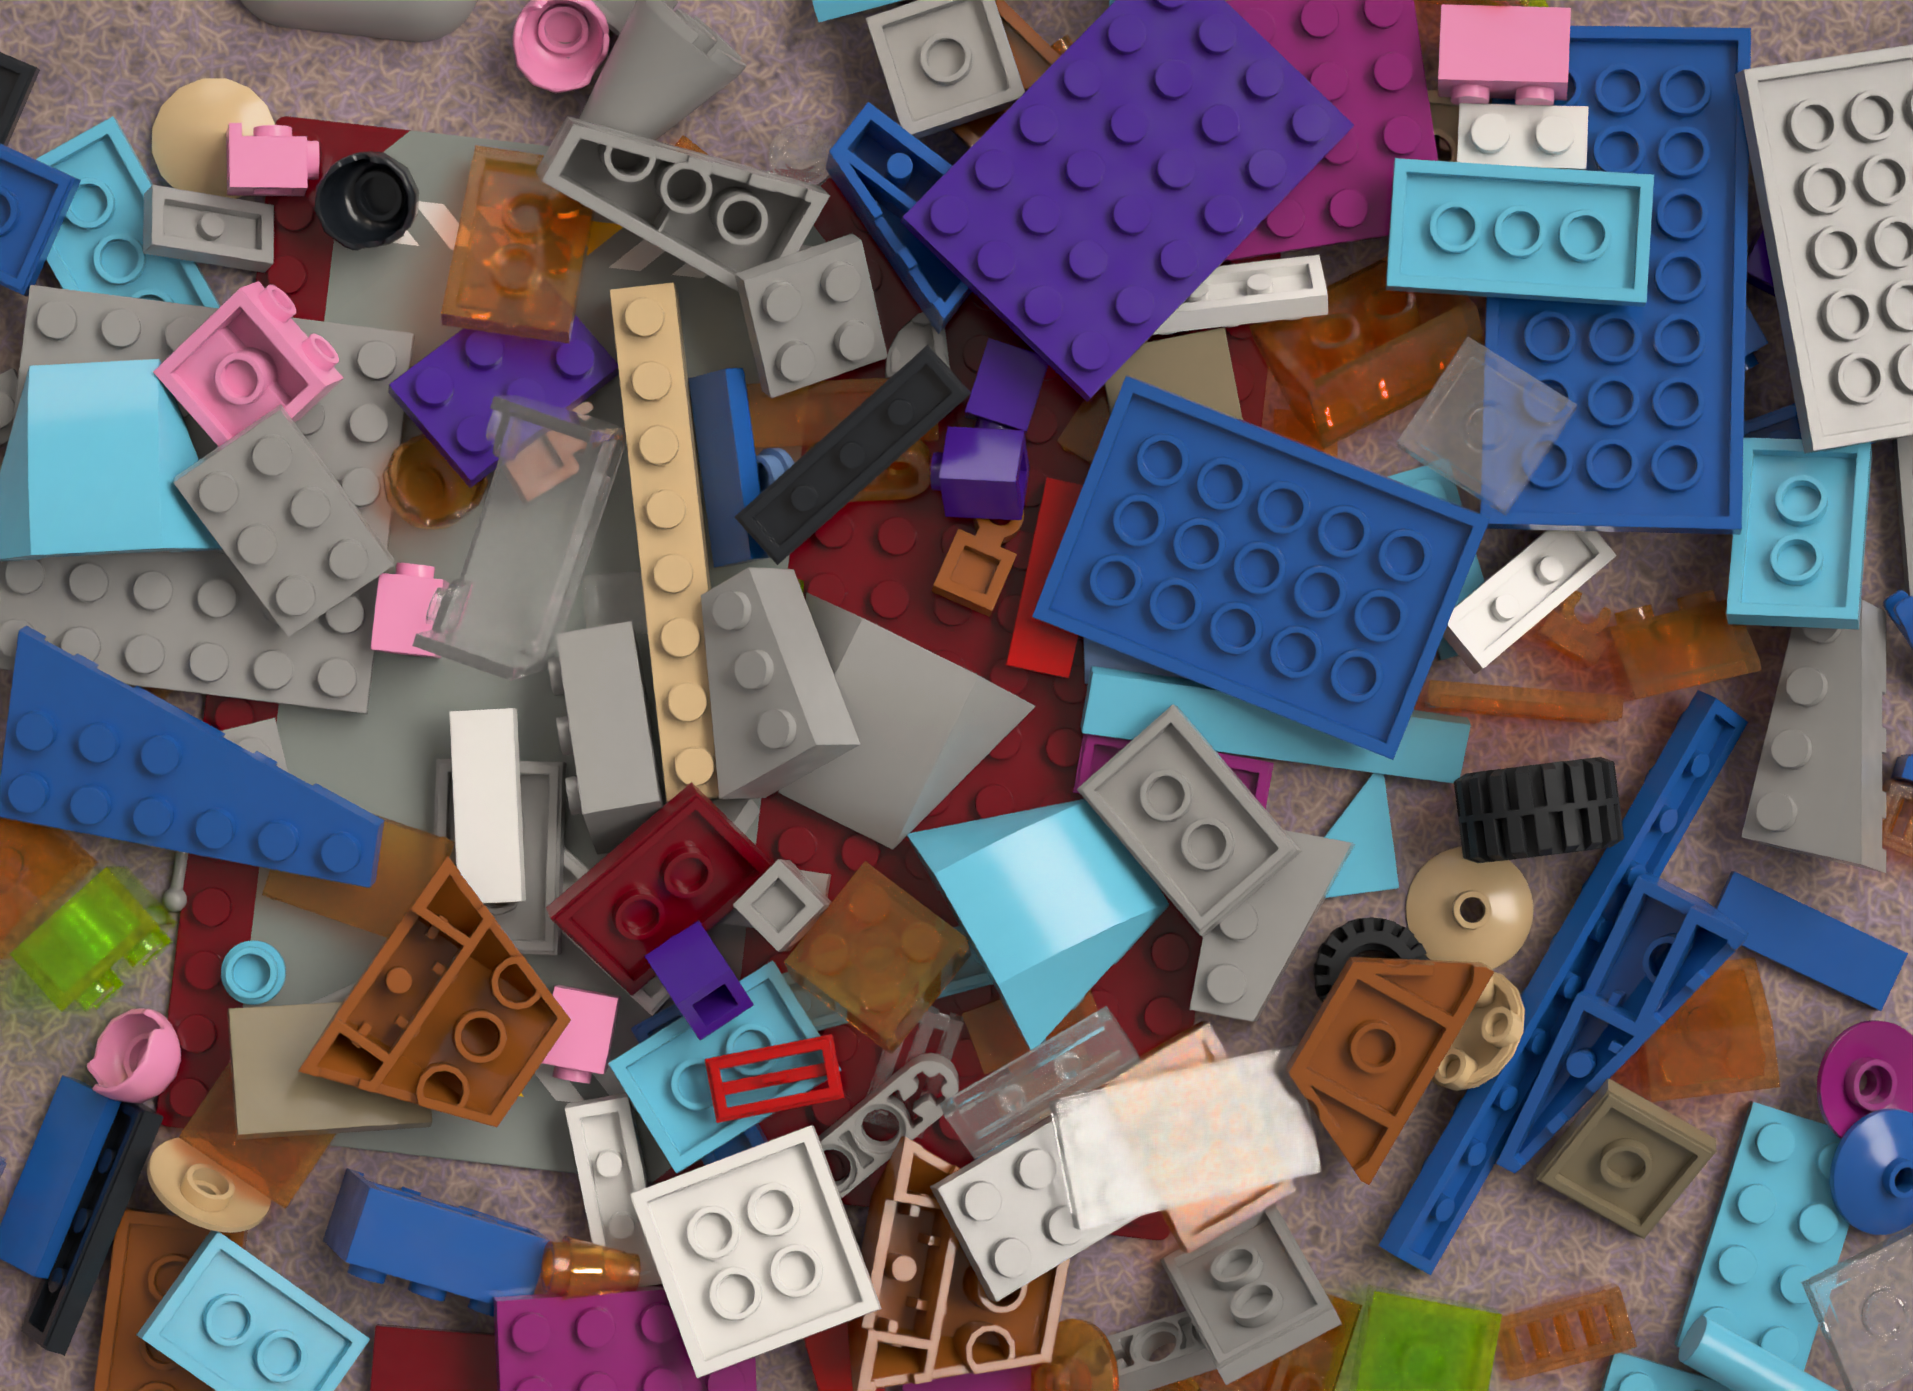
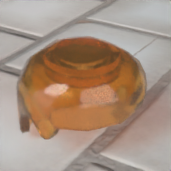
(426, 487)

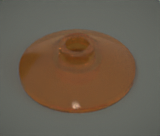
(1079, 1361)

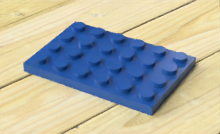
(1260, 567)

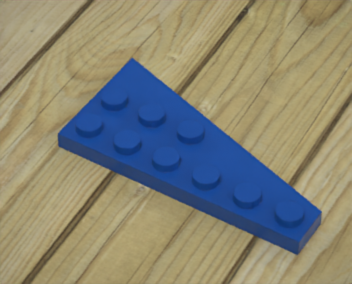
(143, 772)

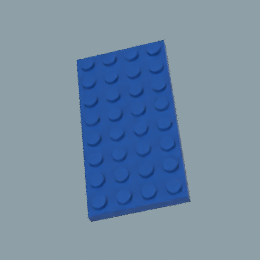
(1665, 380)

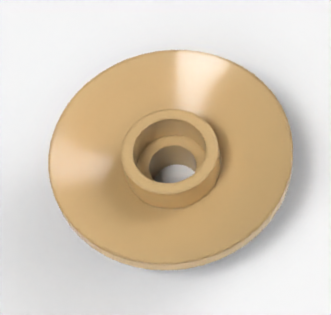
(1436, 901)
(203, 1189)

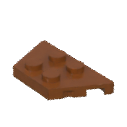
(1380, 1048)

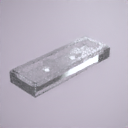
(1021, 1090)

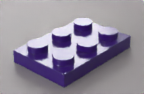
(455, 385)

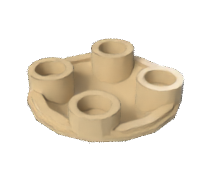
(193, 129)
(1485, 1039)

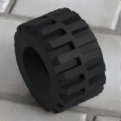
(1538, 810)

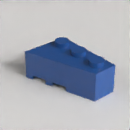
(882, 178)
(432, 1244)

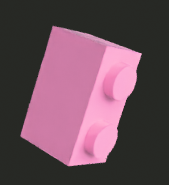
(1504, 54)

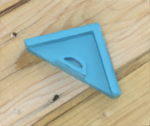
(1368, 826)

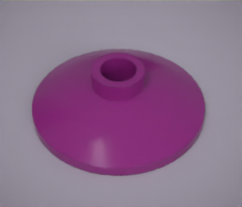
(1885, 1057)

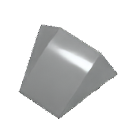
(916, 722)

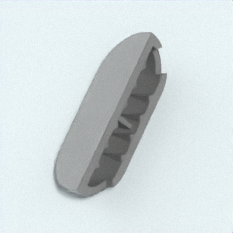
(367, 18)

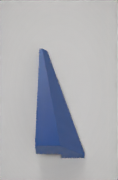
(1649, 967)

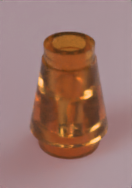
(587, 1269)

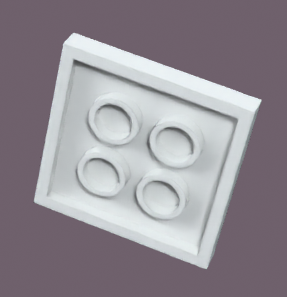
(755, 1251)

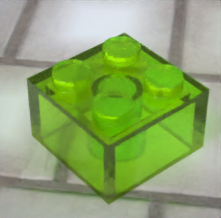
(95, 939)
(1423, 1343)

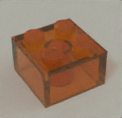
(878, 957)

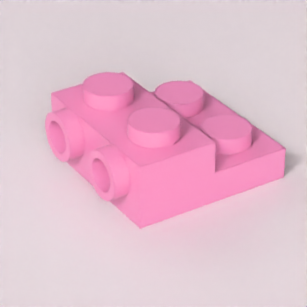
(249, 363)

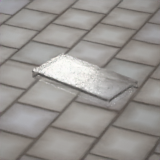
(1183, 1137)

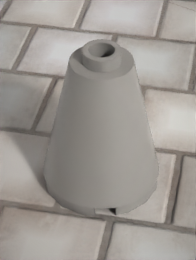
(660, 71)

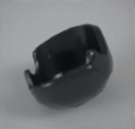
(366, 200)

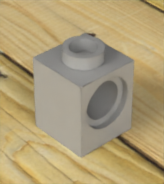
(782, 905)

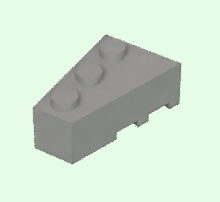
(769, 685)
(606, 731)
(1257, 941)

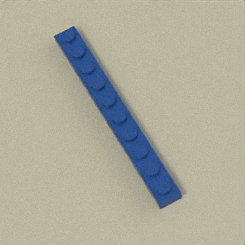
(1489, 1112)

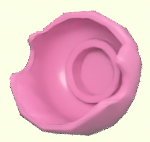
(541, 55)
(135, 1056)

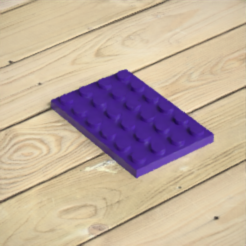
(1125, 179)

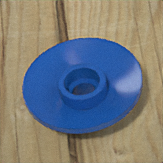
(1866, 1172)

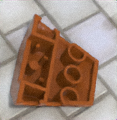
(443, 1011)
(931, 1301)

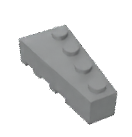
(1825, 747)

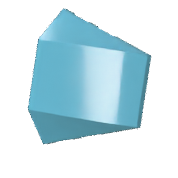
(97, 465)
(1042, 903)

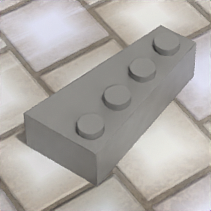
(682, 200)

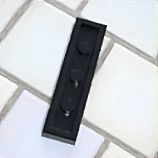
(852, 454)
(65, 1293)

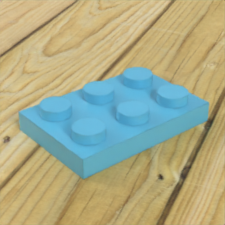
(1800, 536)
(670, 1077)
(249, 1326)

